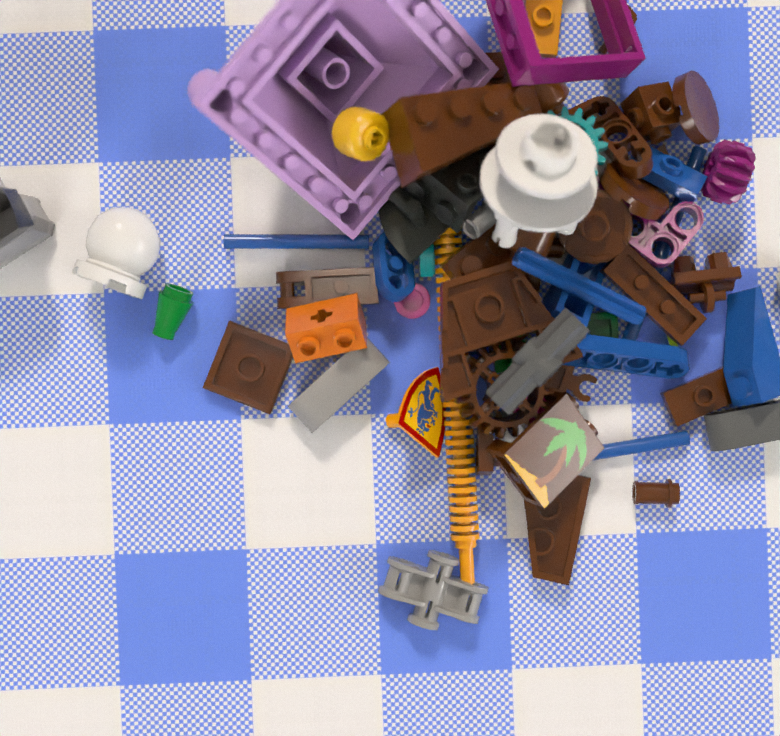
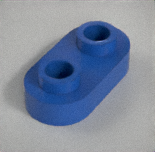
(391, 269)

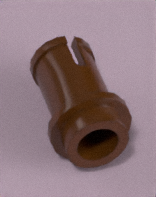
(656, 493)

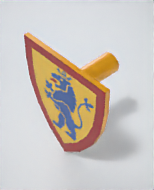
(422, 412)

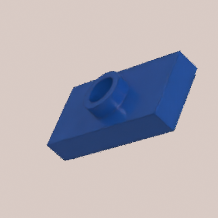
(674, 176)

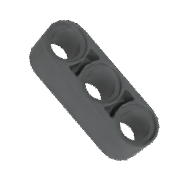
(743, 426)

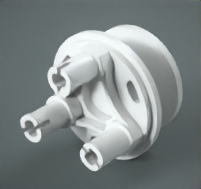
(539, 177)

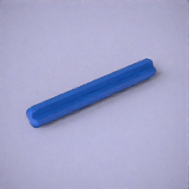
(578, 285)

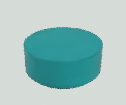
(427, 262)

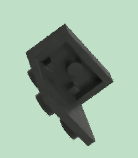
(452, 190)

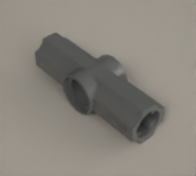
(537, 361)

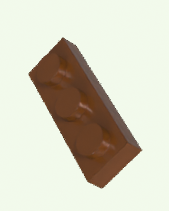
(649, 288)

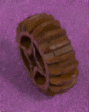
(527, 409)

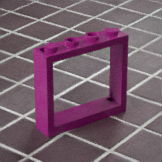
(528, 67)

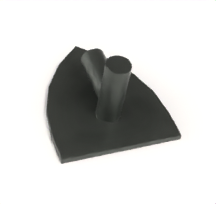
(409, 224)

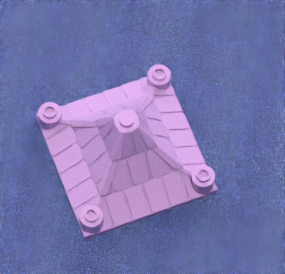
(315, 62)

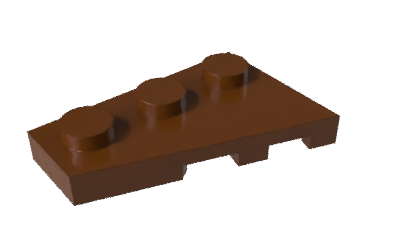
(556, 532)

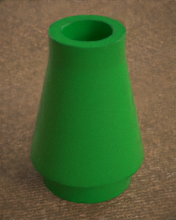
(172, 307)

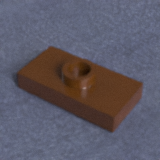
(697, 397)

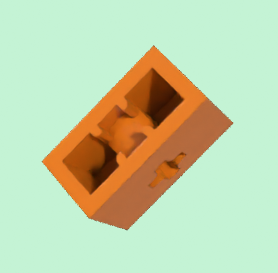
(326, 328)

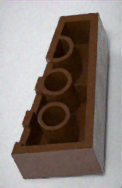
(452, 124)

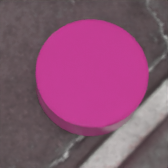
(415, 303)

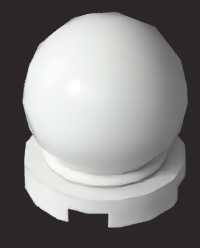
(120, 249)

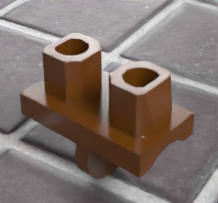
(704, 285)

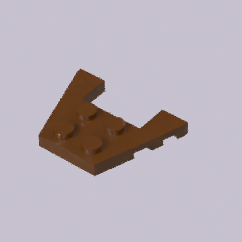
(482, 312)

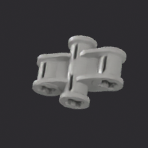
(446, 593)

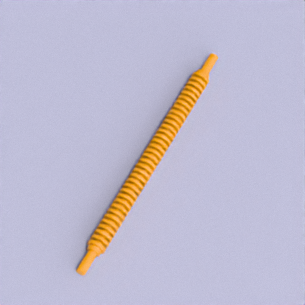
(464, 538)

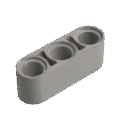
(337, 385)

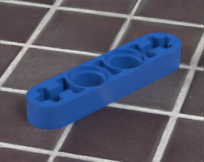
(632, 357)

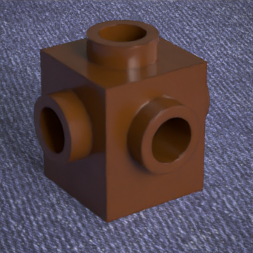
(652, 111)

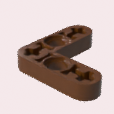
(613, 122)

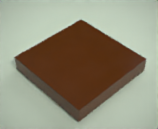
(249, 367)

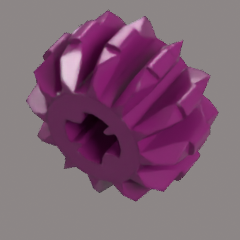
(728, 171)

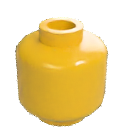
(360, 133)

